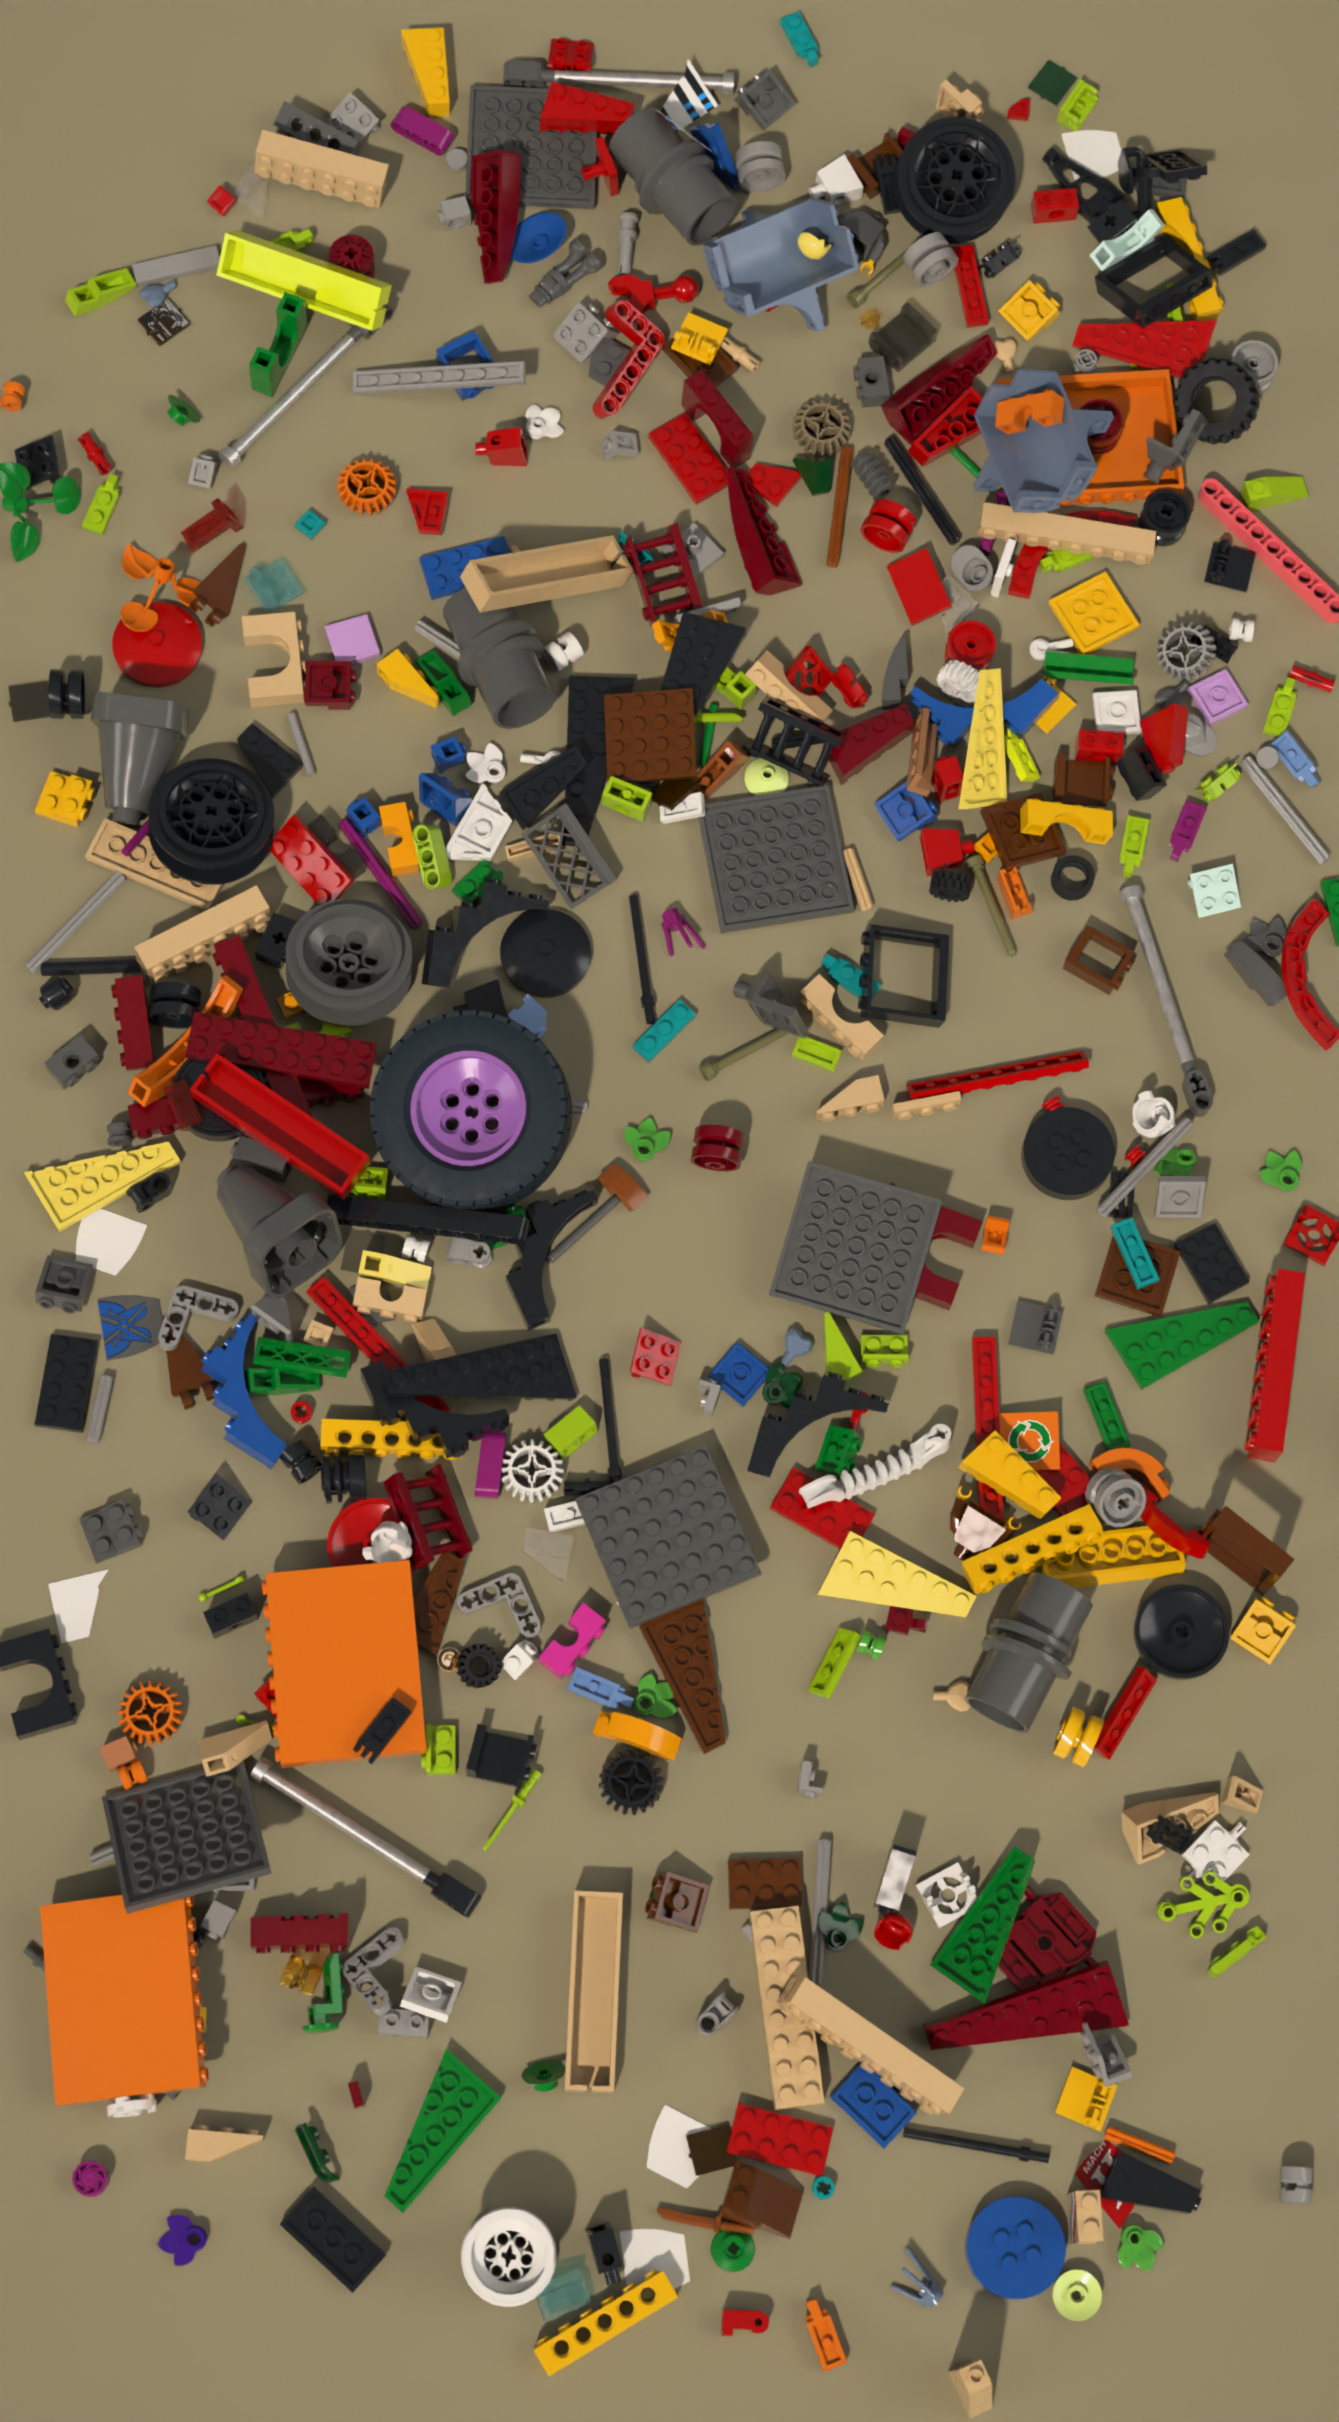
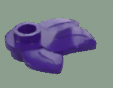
(178, 2239)

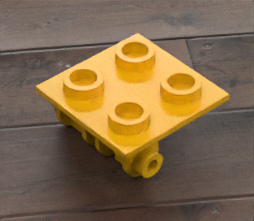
(699, 338)
(1057, 710)
(1085, 2099)

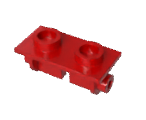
(853, 695)

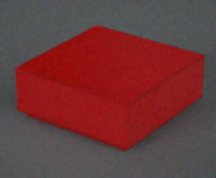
(222, 200)

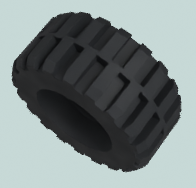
(1245, 391)

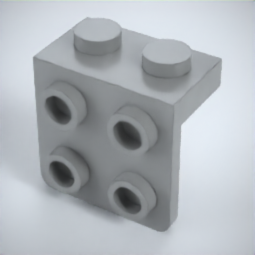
(584, 331)
(1106, 2057)

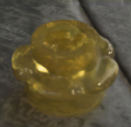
(870, 319)

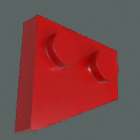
(773, 482)

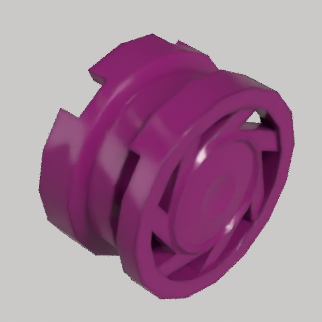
(90, 2179)

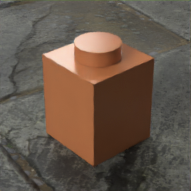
(119, 1753)

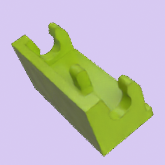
(1078, 106)
(571, 1432)

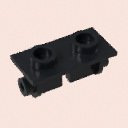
(1006, 253)
(1224, 646)

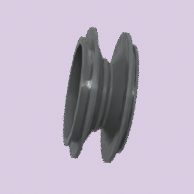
(340, 928)

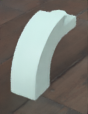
(1140, 235)

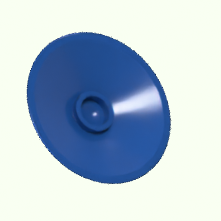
(538, 237)

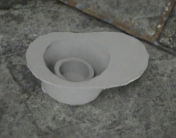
(972, 568)
(1199, 737)

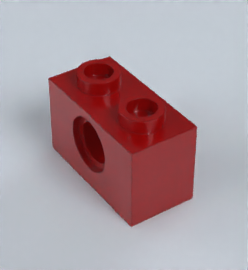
(1054, 205)
(1098, 745)
(947, 778)

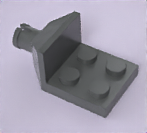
(1164, 457)
(764, 1001)

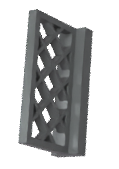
(585, 845)

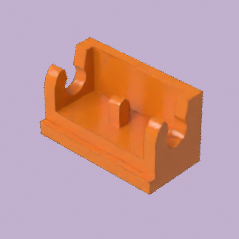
(1014, 893)

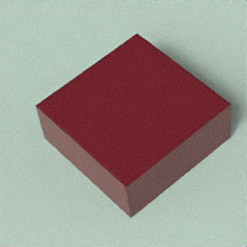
(356, 2095)

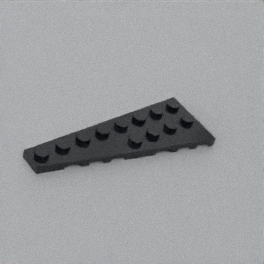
(699, 658)
(587, 732)
(512, 1370)

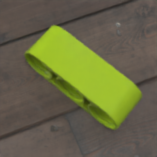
(425, 848)

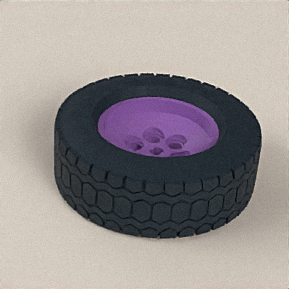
(442, 1062)

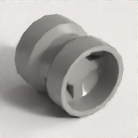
(1085, 362)

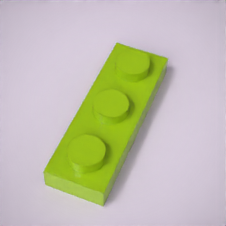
(834, 1663)

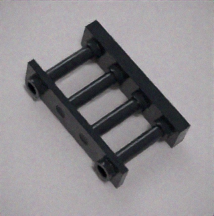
(794, 719)

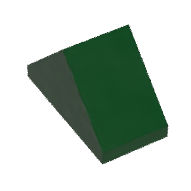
(815, 473)

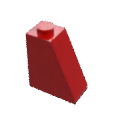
(1165, 736)

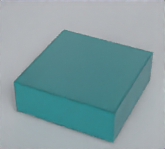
(310, 524)

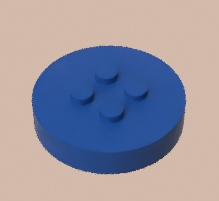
(1015, 2248)

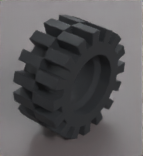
(950, 885)
(465, 1671)

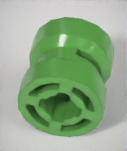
(876, 1646)

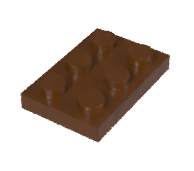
(719, 370)
(764, 1883)

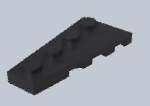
(538, 789)

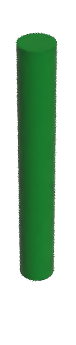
(965, 461)
(707, 740)

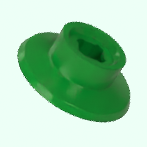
(181, 411)
(544, 2075)
(724, 2258)

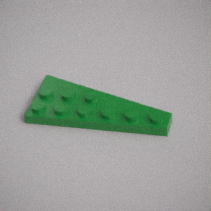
(1167, 1344)
(980, 1938)
(446, 2119)

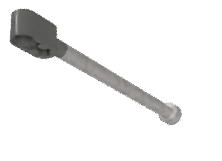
(532, 75)
(231, 455)
(1131, 897)

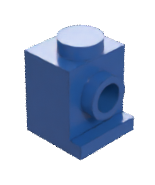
(446, 747)
(363, 808)

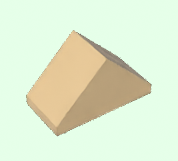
(1242, 1795)

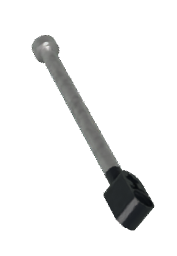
(444, 1887)

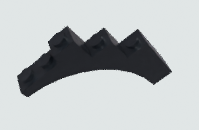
(445, 946)
(546, 1224)
(831, 1399)
(423, 1421)

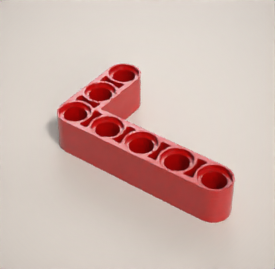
(631, 361)

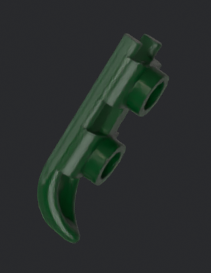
(320, 2157)

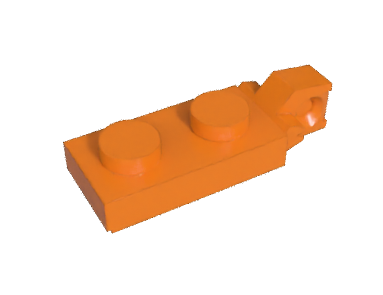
(824, 2337)

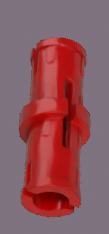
(95, 453)
(1326, 685)

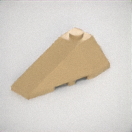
(1187, 1811)

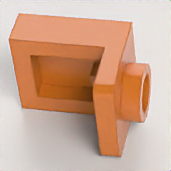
(995, 1235)

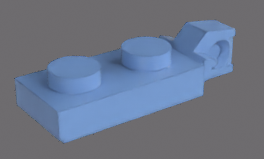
(1296, 759)
(598, 1690)

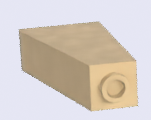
(973, 2387)

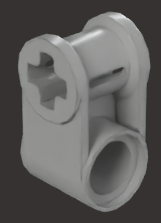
(465, 1252)
(719, 2011)

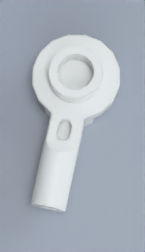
(1038, 647)
(539, 760)

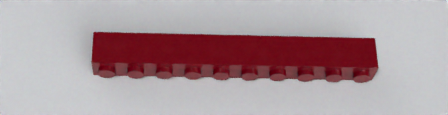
(254, 1008)
(159, 1117)

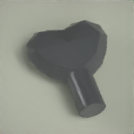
(1170, 696)

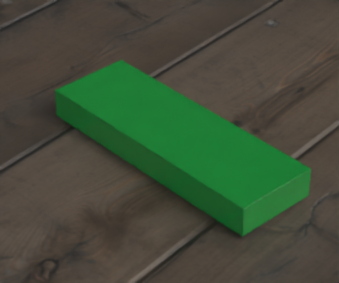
(1106, 1416)

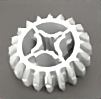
(959, 682)
(542, 1471)

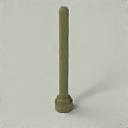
(857, 297)
(975, 865)
(711, 1069)

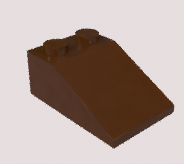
(761, 2201)

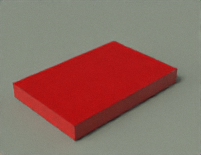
(919, 586)

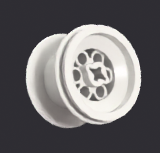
(533, 2277)

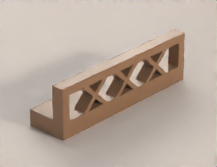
(921, 755)

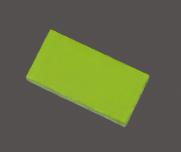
(817, 1053)

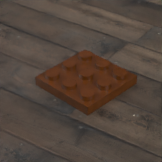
(1012, 845)
(1118, 1287)

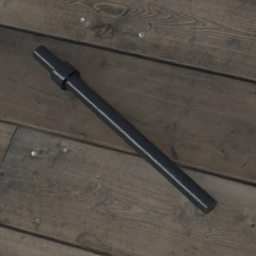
(647, 999)
(614, 1471)
(1023, 2153)

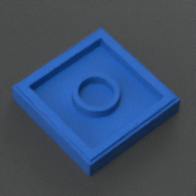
(740, 1374)

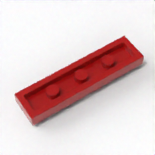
(970, 287)
(1124, 1712)

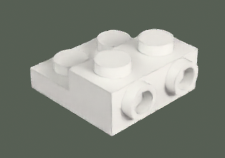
(431, 1994)

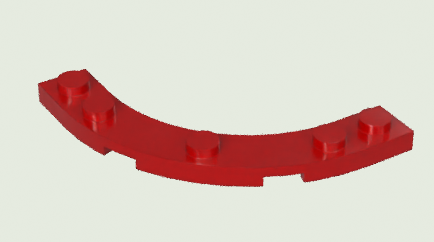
(1030, 557)
(1294, 974)

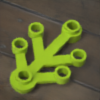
(1207, 1903)

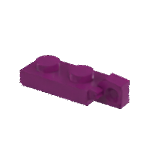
(1186, 828)

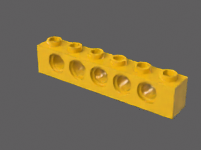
(333, 1428)
(1039, 1539)
(663, 2293)

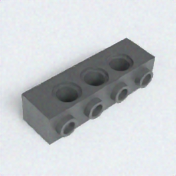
(290, 115)

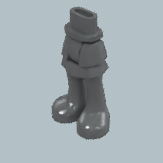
(555, 285)

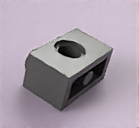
(871, 369)
(75, 1050)

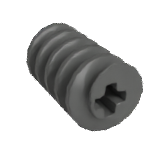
(872, 475)

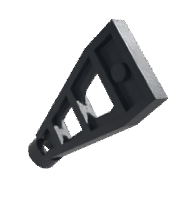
(1095, 205)

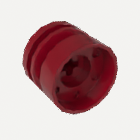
(353, 247)
(1104, 442)

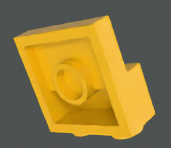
(1030, 310)
(65, 798)
(1264, 1629)

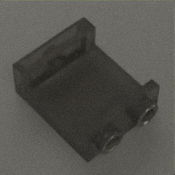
(903, 338)

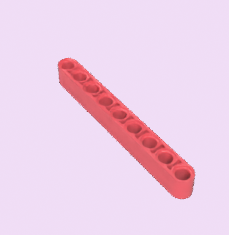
(1267, 541)

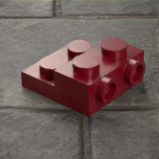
(330, 684)

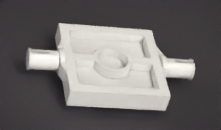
(1215, 1851)

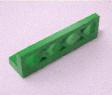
(1088, 667)
(302, 1357)

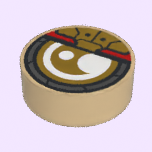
(447, 1659)

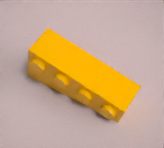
(428, 63)
(1010, 1475)

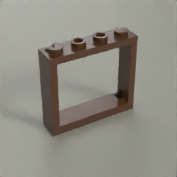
(1245, 1550)

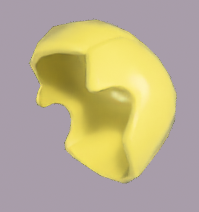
(812, 246)

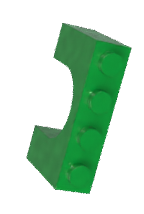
(269, 365)

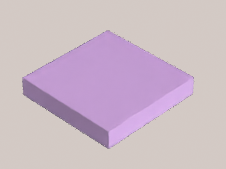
(352, 640)
(1217, 697)

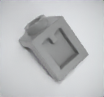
(620, 444)
(202, 471)
(709, 1400)
(807, 1776)

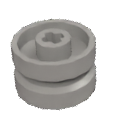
(760, 166)
(930, 259)
(1258, 361)
(1115, 1497)

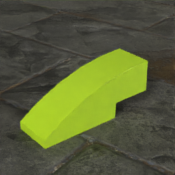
(99, 291)

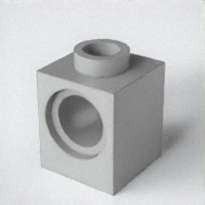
(454, 213)
(218, 1920)

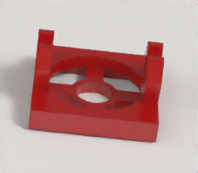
(816, 665)
(1292, 1239)

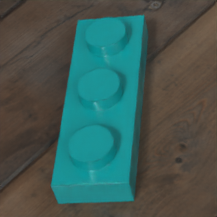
(664, 1031)
(1134, 1253)

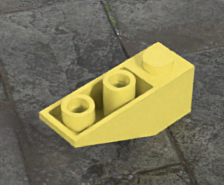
(393, 1270)

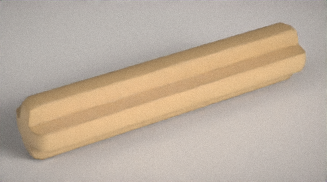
(857, 880)

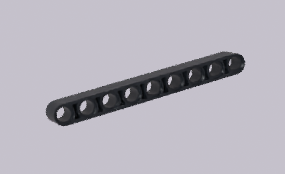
(430, 1220)

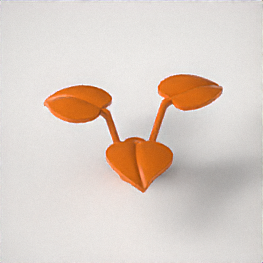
(139, 565)

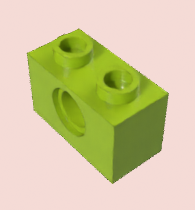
(626, 798)

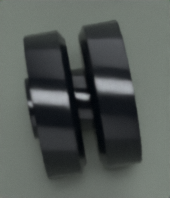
(1166, 514)
(63, 694)
(173, 1004)

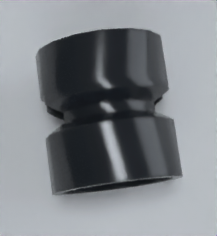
(300, 1460)

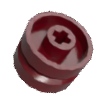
(717, 1148)

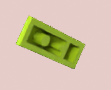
(1272, 491)
(837, 1353)

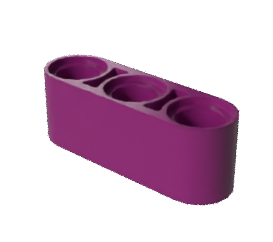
(422, 130)
(490, 1465)

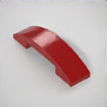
(1171, 1533)

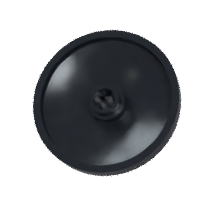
(545, 953)
(1181, 1632)

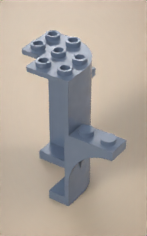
(765, 268)
(1042, 463)

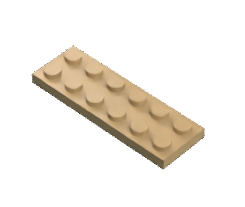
(144, 865)

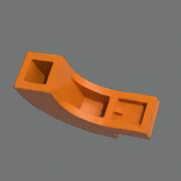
(1137, 1464)

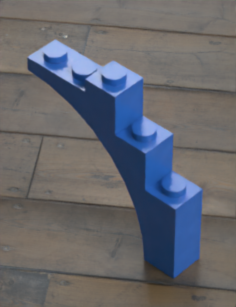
(1019, 713)
(247, 1429)

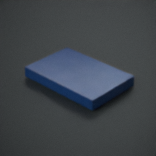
(873, 2105)

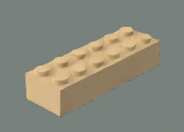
(320, 169)
(195, 937)

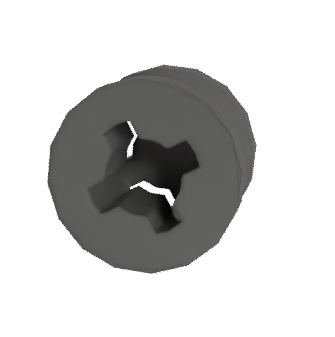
(118, 1134)

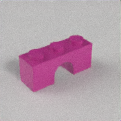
(560, 1658)

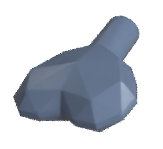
(155, 294)
(796, 1346)

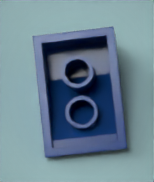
(443, 797)

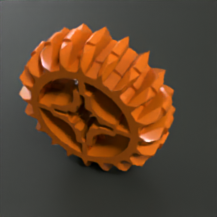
(365, 475)
(139, 1715)

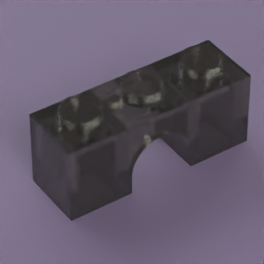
(327, 835)

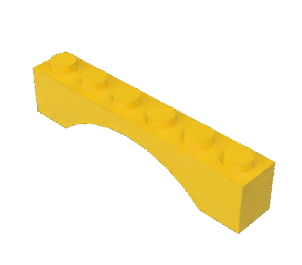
(1183, 232)

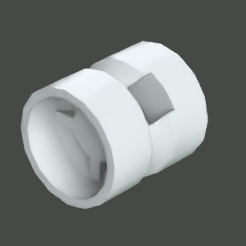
(564, 650)

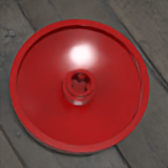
(161, 654)
(353, 1531)

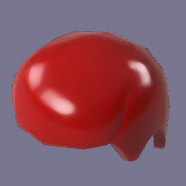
(893, 1931)

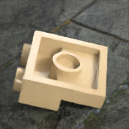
(956, 104)

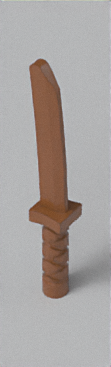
(704, 2222)

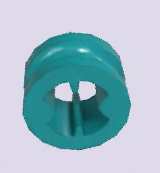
(820, 2195)

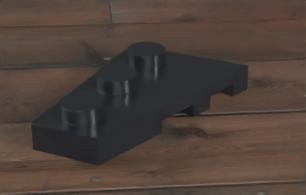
(269, 759)

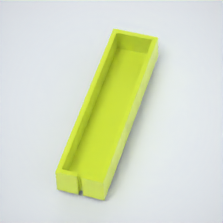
(318, 282)

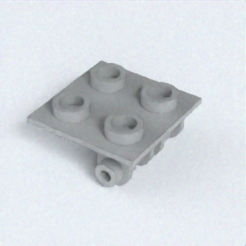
(353, 118)

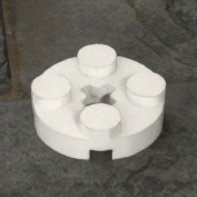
(125, 2108)

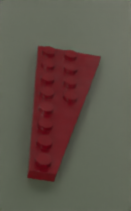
(1037, 2011)

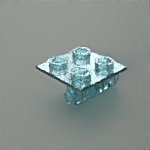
(273, 585)

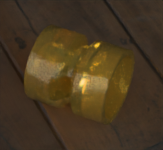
(301, 1975)

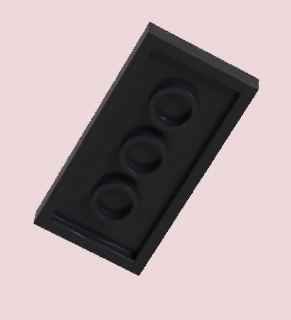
(66, 1383)
(333, 2239)

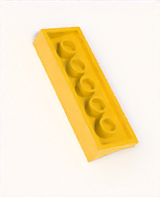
(1117, 1558)

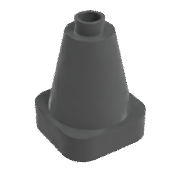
(135, 748)
(282, 1233)

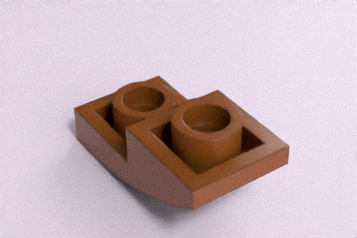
(623, 1185)

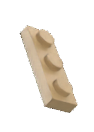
(926, 1106)

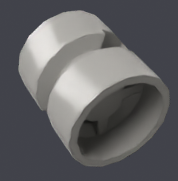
(1295, 2176)

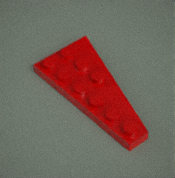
(1155, 347)

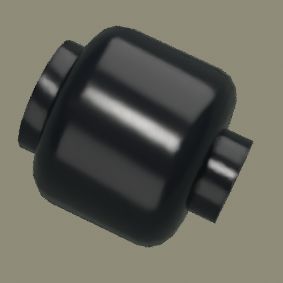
(56, 993)

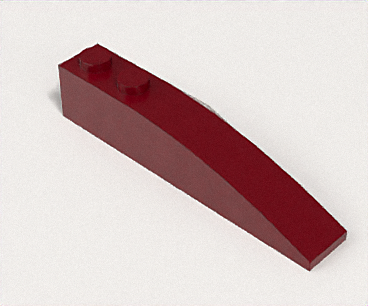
(496, 202)
(937, 389)
(763, 554)

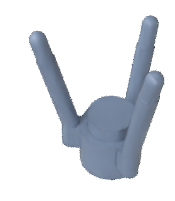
(929, 2293)

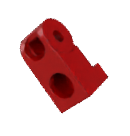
(754, 2321)

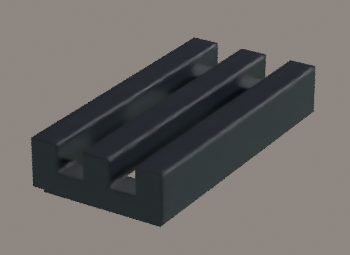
(1122, 1175)
(1159, 1827)

